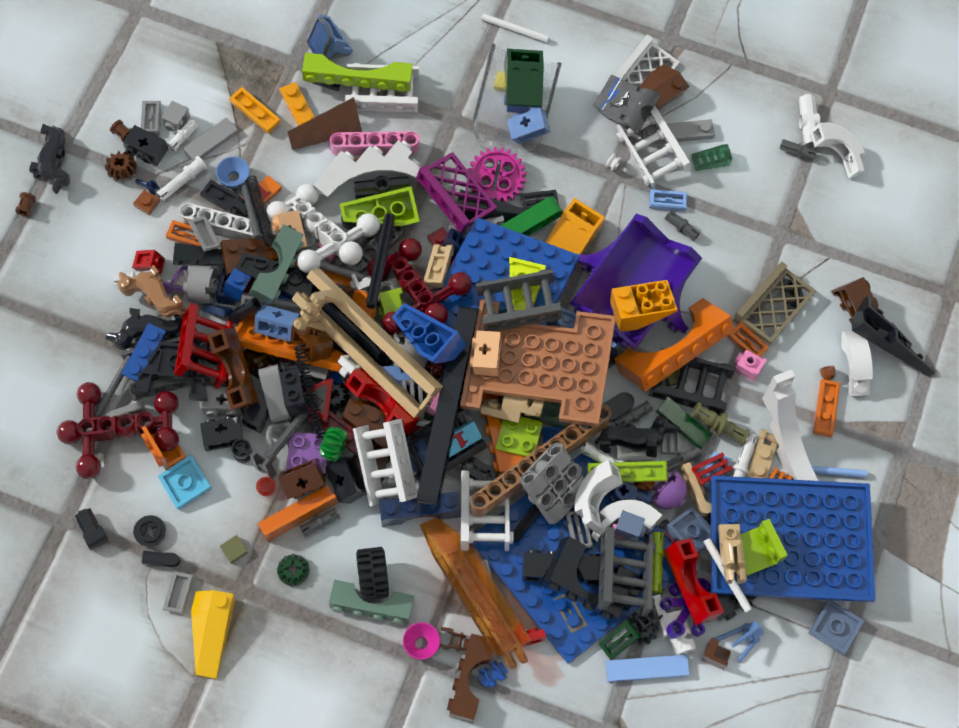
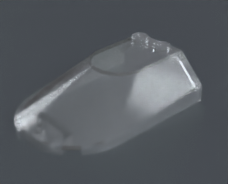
(490, 112)

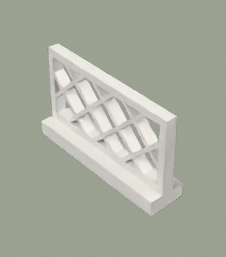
(638, 56)

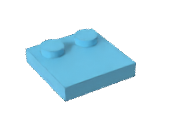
(185, 482)

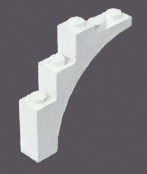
(344, 168)

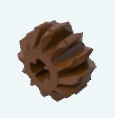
(120, 166)

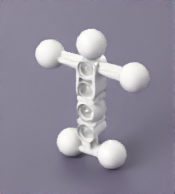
(330, 235)

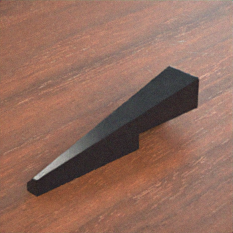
(507, 210)
(194, 255)
(878, 330)

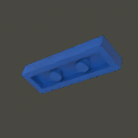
(144, 349)

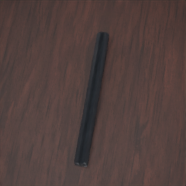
(380, 260)

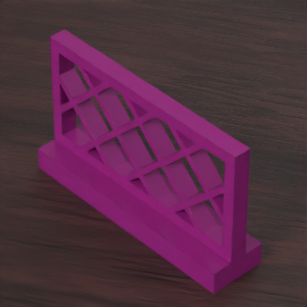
(443, 198)

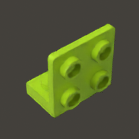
(519, 437)
(762, 548)

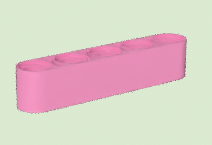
(366, 139)

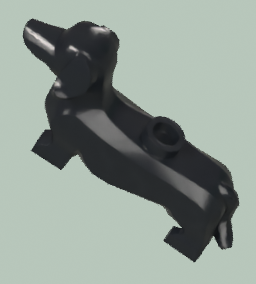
(50, 157)
(136, 325)
(637, 438)

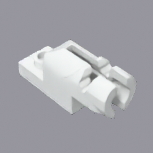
(682, 644)

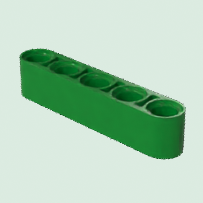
(535, 217)

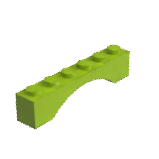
(393, 76)

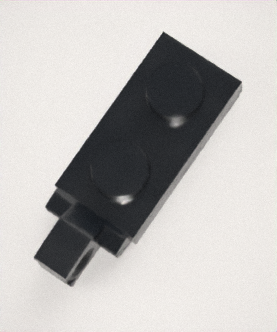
(224, 198)

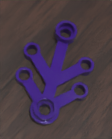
(677, 624)

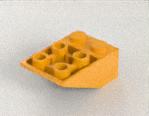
(576, 228)
(642, 304)

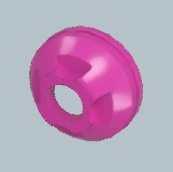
(417, 631)

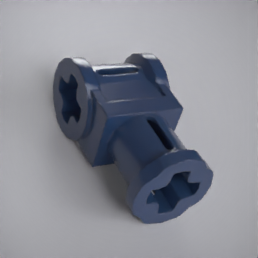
(629, 493)

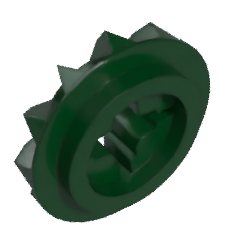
(299, 576)

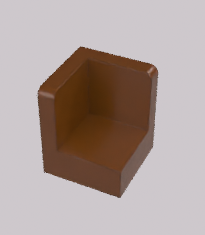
(716, 655)

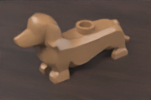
(151, 285)

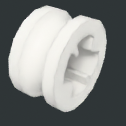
(613, 162)

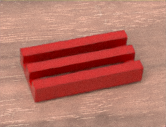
(722, 462)

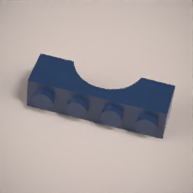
(396, 512)

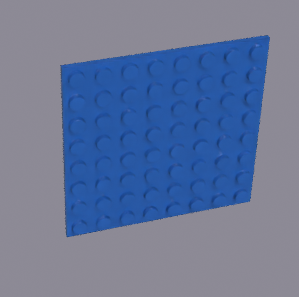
(536, 597)

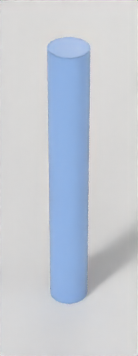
(840, 472)

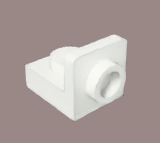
(363, 285)

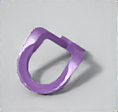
(169, 287)

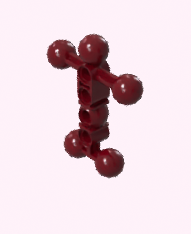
(411, 282)
(89, 395)

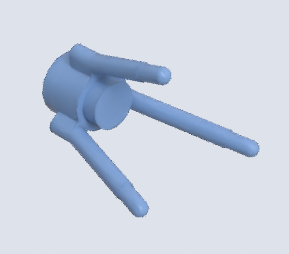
(750, 632)

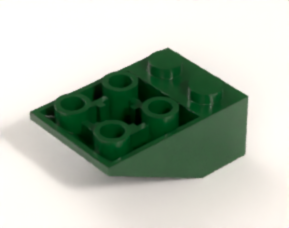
(524, 77)

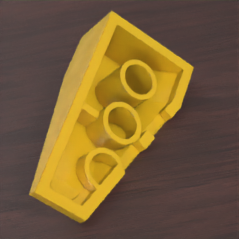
(210, 626)

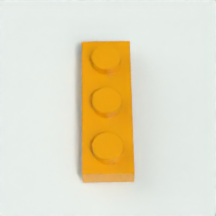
(296, 103)
(254, 110)

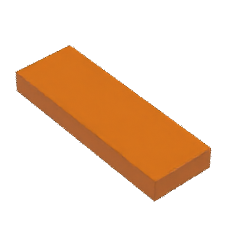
(826, 408)

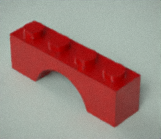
(365, 387)
(682, 560)

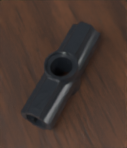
(371, 187)

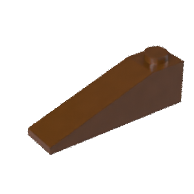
(667, 83)

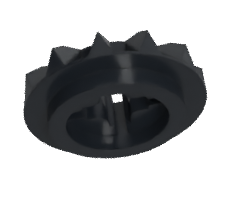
(152, 522)

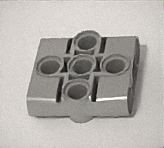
(553, 483)

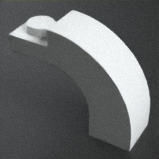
(843, 142)
(859, 362)
(592, 491)
(611, 514)

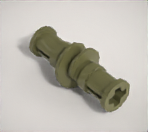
(719, 423)

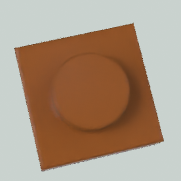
(146, 202)
(644, 486)

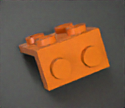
(162, 458)

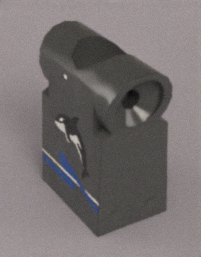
(626, 103)

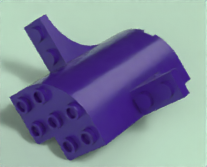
(635, 258)

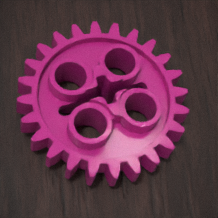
(513, 179)

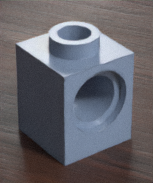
(630, 526)

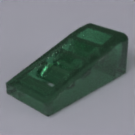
(720, 162)

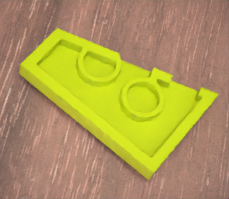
(522, 267)

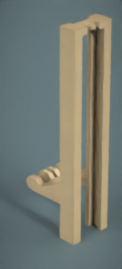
(316, 318)

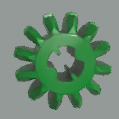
(333, 444)

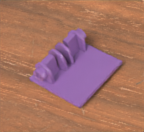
(304, 448)

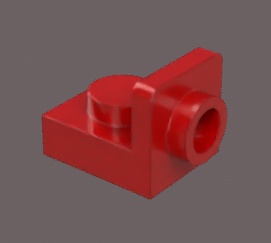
(146, 259)
(536, 636)

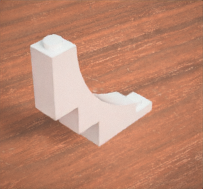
(781, 405)

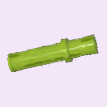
(657, 563)

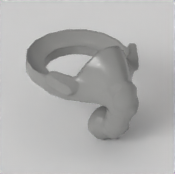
(277, 429)

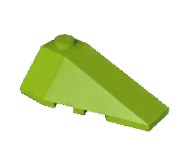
(398, 202)

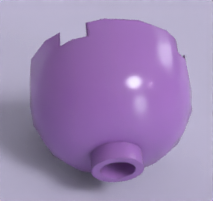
(670, 492)

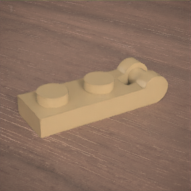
(438, 265)
(762, 455)
(695, 490)

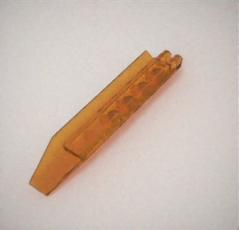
(477, 592)

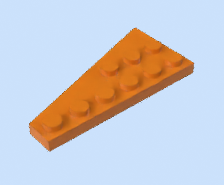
(279, 347)

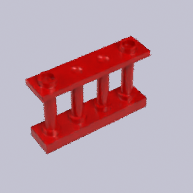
(187, 348)

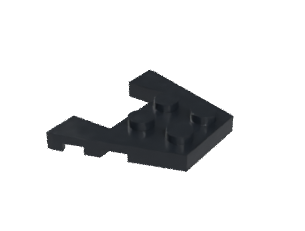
(162, 366)

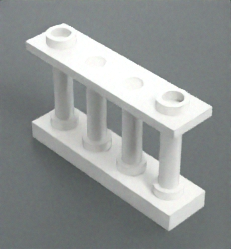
(383, 103)
(671, 147)
(400, 461)
(468, 518)

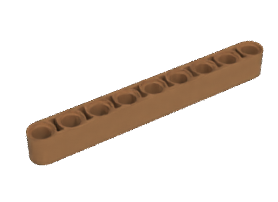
(514, 473)

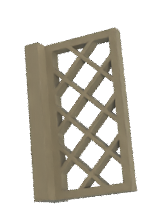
(763, 292)

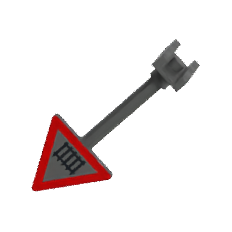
(265, 461)

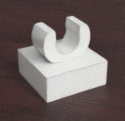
(348, 365)

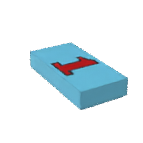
(464, 436)

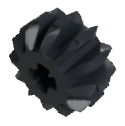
(342, 400)
(646, 635)

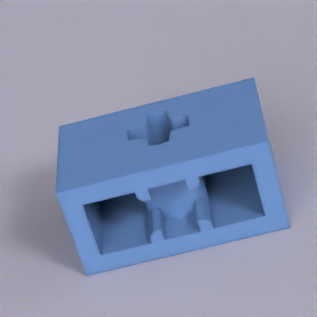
(528, 125)
(275, 322)

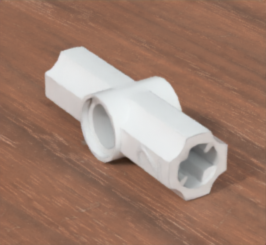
(808, 118)

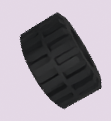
(372, 573)

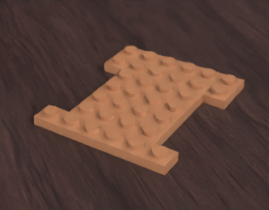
(549, 366)

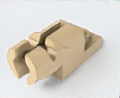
(512, 408)
(732, 552)

